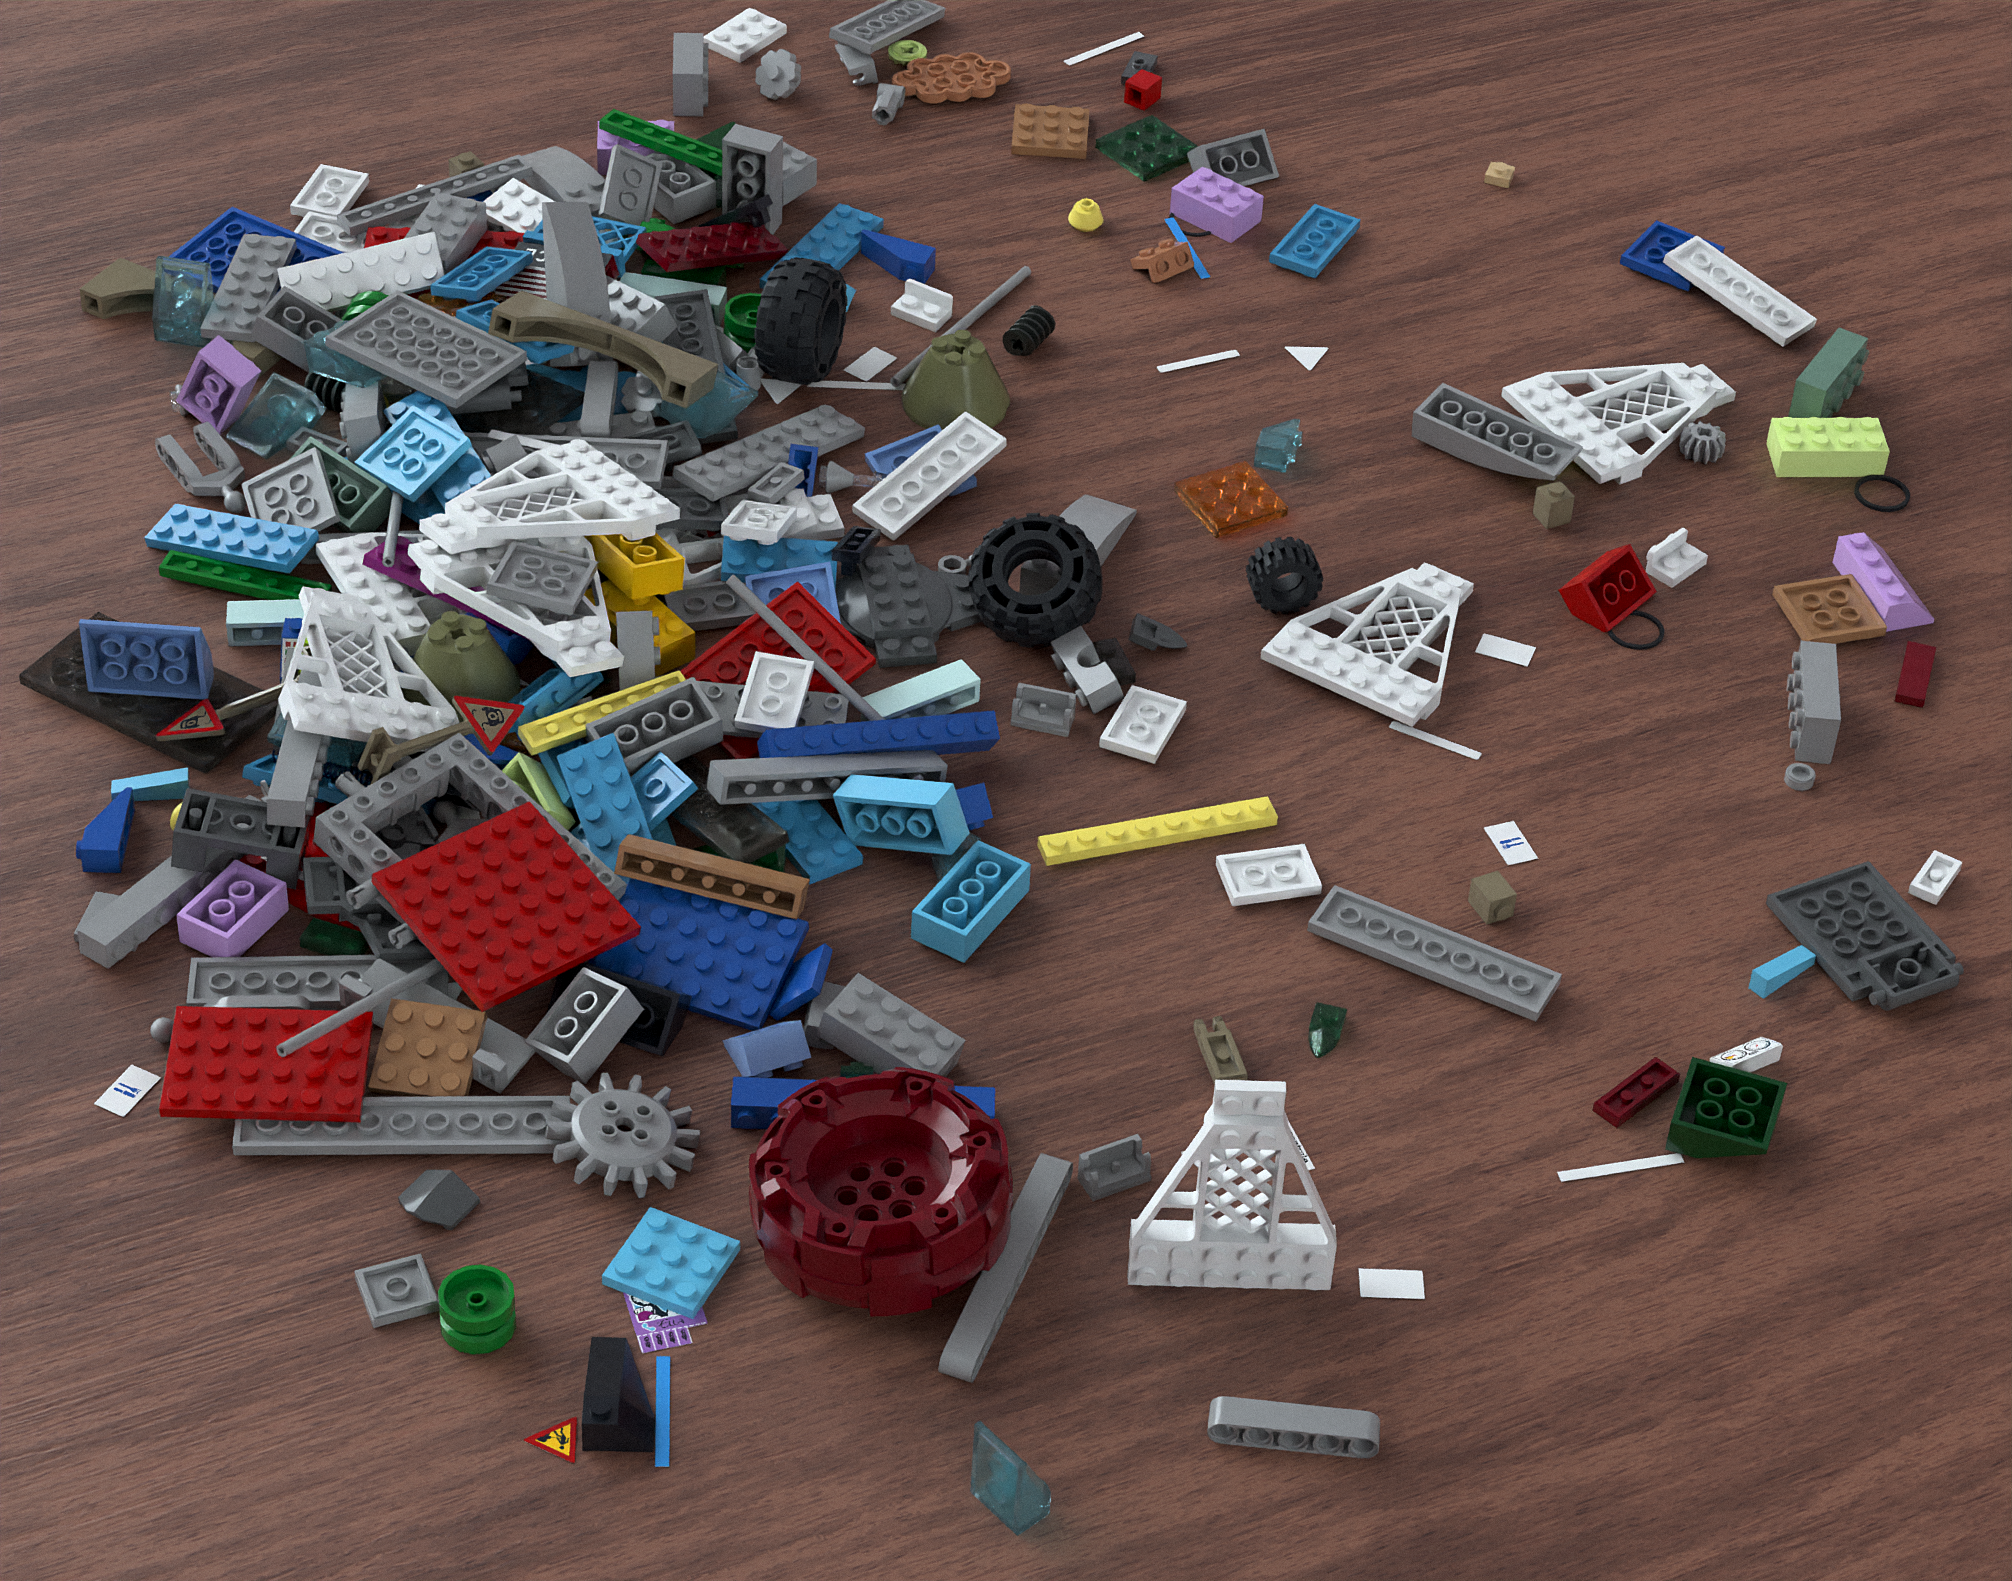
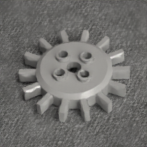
(622, 1153)

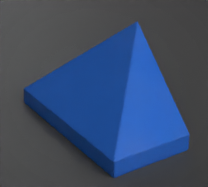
(806, 459)

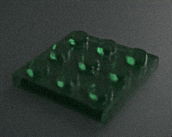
(1146, 147)

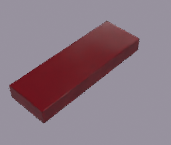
(1915, 674)
(1636, 1092)

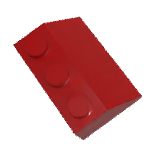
(1608, 589)

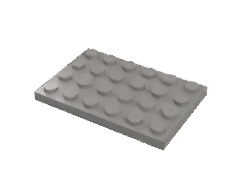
(426, 349)

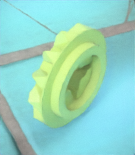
(906, 51)

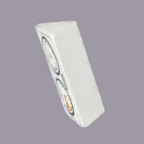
(1750, 1055)

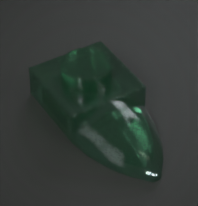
(1325, 1028)

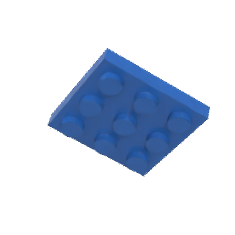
(1649, 250)

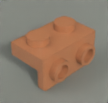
(1164, 260)

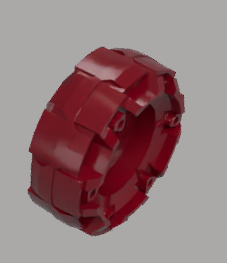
(880, 1191)

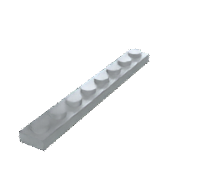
(416, 200)

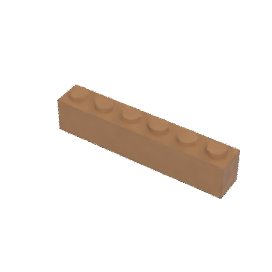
(711, 876)

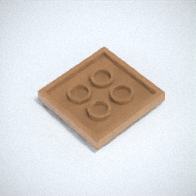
(1050, 131)
(1829, 610)
(427, 1050)

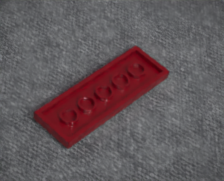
(711, 246)

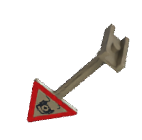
(484, 718)
(205, 721)

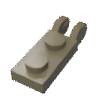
(1219, 1051)

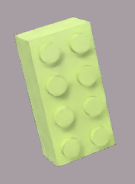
(1827, 447)

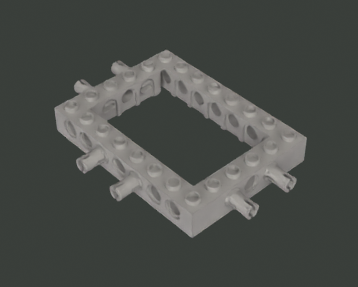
(349, 827)

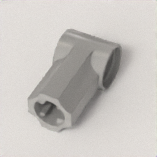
(888, 100)
(749, 370)

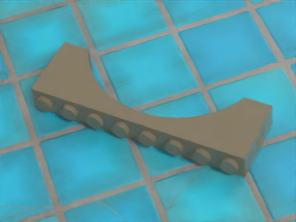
(130, 288)
(677, 374)

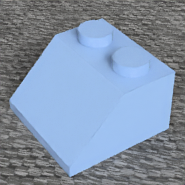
(768, 1049)

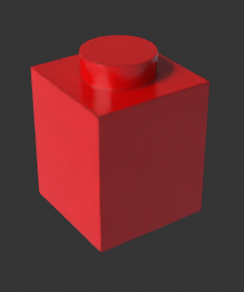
(1143, 89)

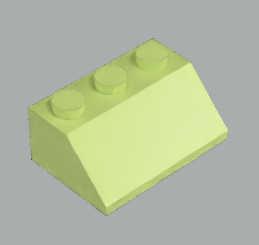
(535, 781)

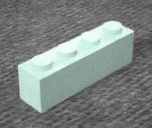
(660, 286)
(259, 621)
(928, 694)

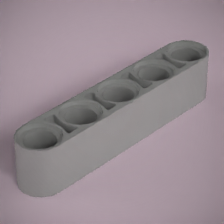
(599, 399)
(1294, 1427)

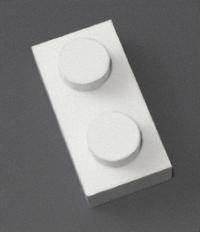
(1935, 877)

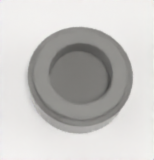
(1799, 776)

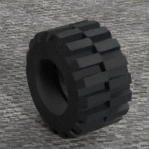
(1278, 559)

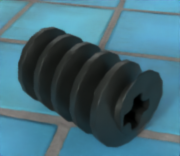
(1029, 331)
(327, 390)

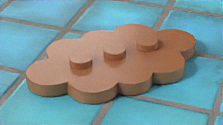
(952, 77)

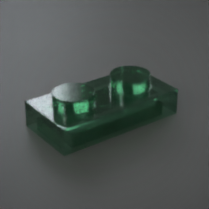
(333, 939)

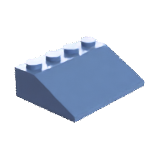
(146, 659)

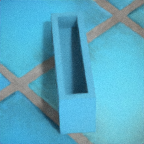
(155, 786)
(1780, 970)

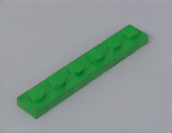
(662, 140)
(234, 577)

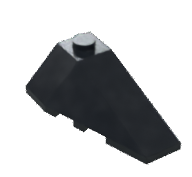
(615, 1402)

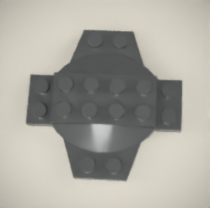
(902, 606)
(328, 884)

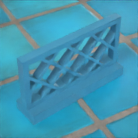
(618, 230)
(552, 694)

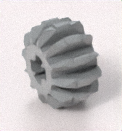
(1702, 442)

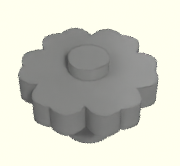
(778, 74)
(641, 395)

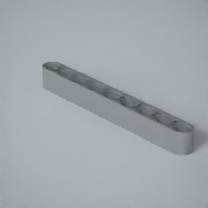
(998, 1287)

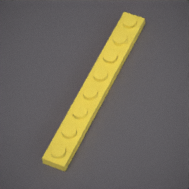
(1157, 831)

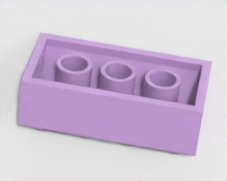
(1880, 582)

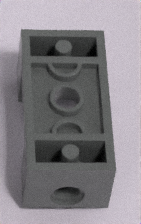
(211, 821)

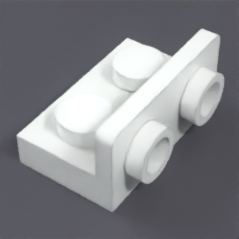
(923, 306)
(1674, 559)

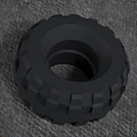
(800, 321)
(1042, 616)

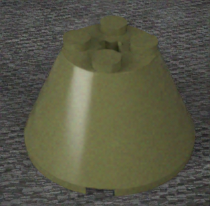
(955, 379)
(464, 661)

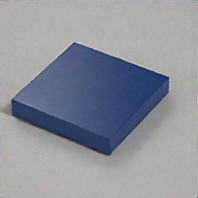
(802, 982)

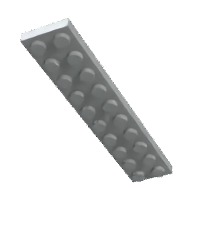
(412, 1127)

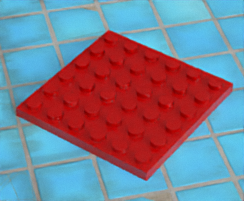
(505, 905)

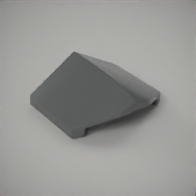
(439, 1198)

